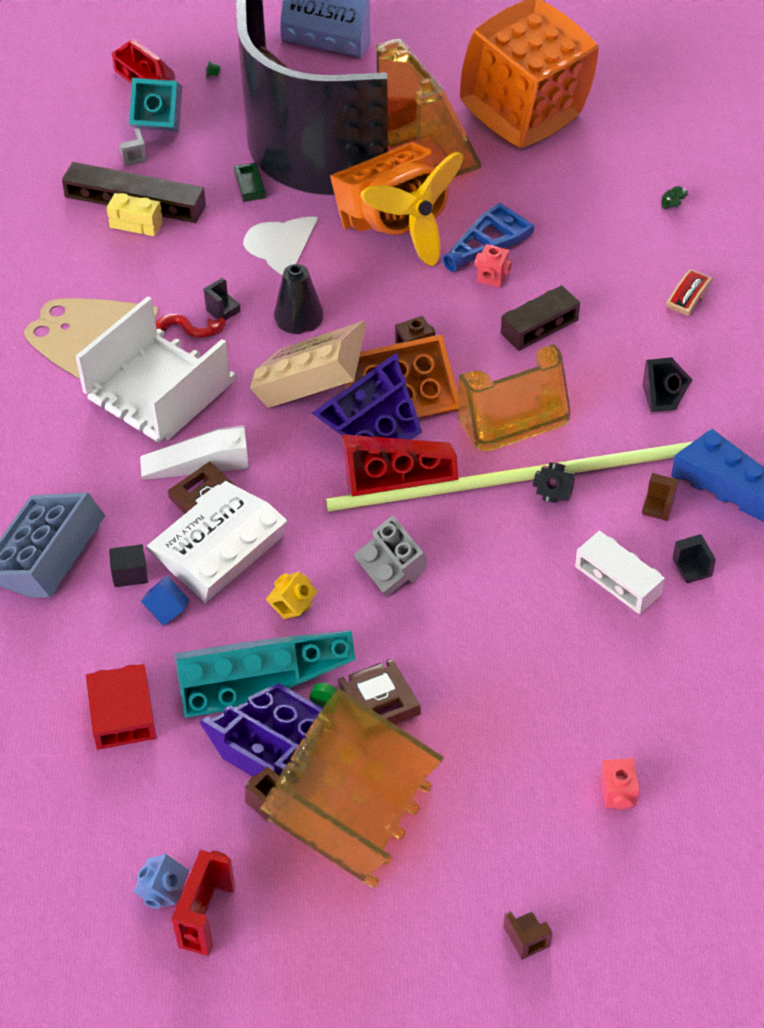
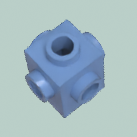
(161, 881)

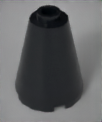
(297, 301)

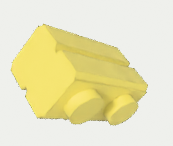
(134, 214)

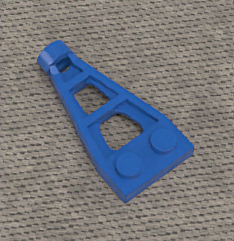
(502, 219)

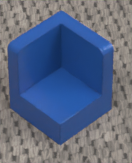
(165, 600)

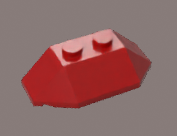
(136, 61)

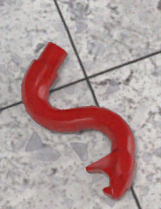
(212, 328)

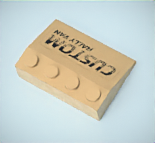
(309, 366)

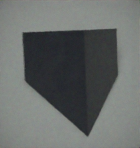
(664, 383)

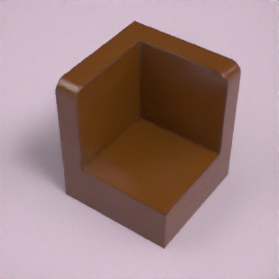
(660, 496)
(527, 933)

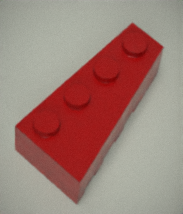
(395, 464)

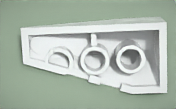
(221, 446)

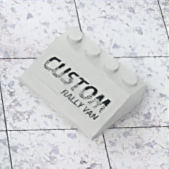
(218, 539)

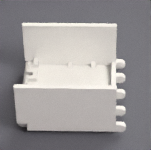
(149, 378)

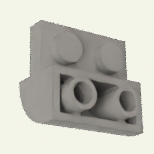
(391, 557)

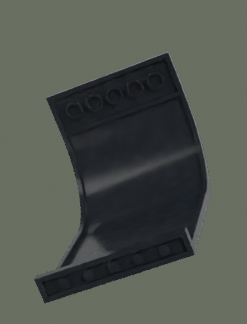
(305, 122)

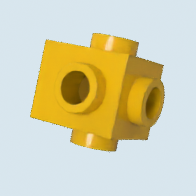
(292, 595)

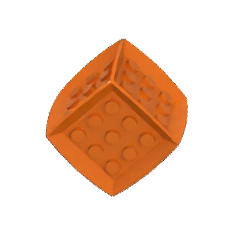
(528, 71)

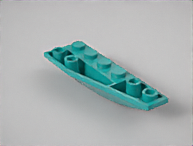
(233, 672)

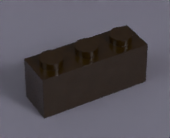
(540, 317)

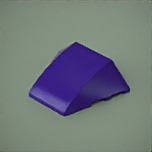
(374, 406)
(262, 729)

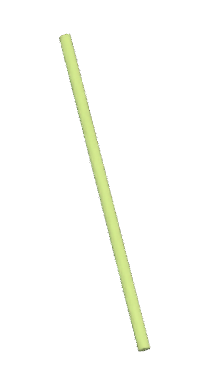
(504, 477)

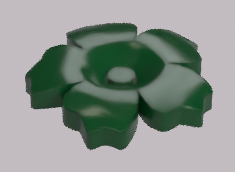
(673, 197)

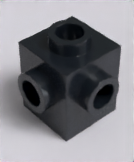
(564, 478)

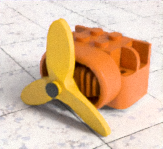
(398, 195)

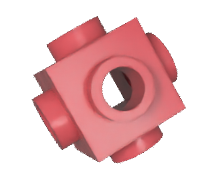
(493, 265)

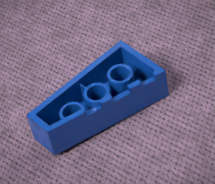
(724, 470)

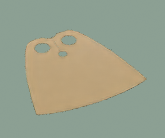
(87, 322)

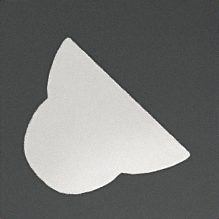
(279, 242)

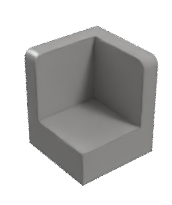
(133, 151)

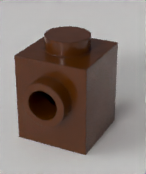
(413, 329)
(259, 788)

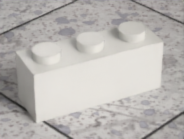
(619, 572)

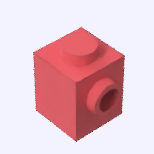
(619, 783)

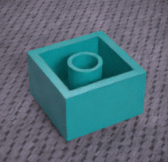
(155, 104)

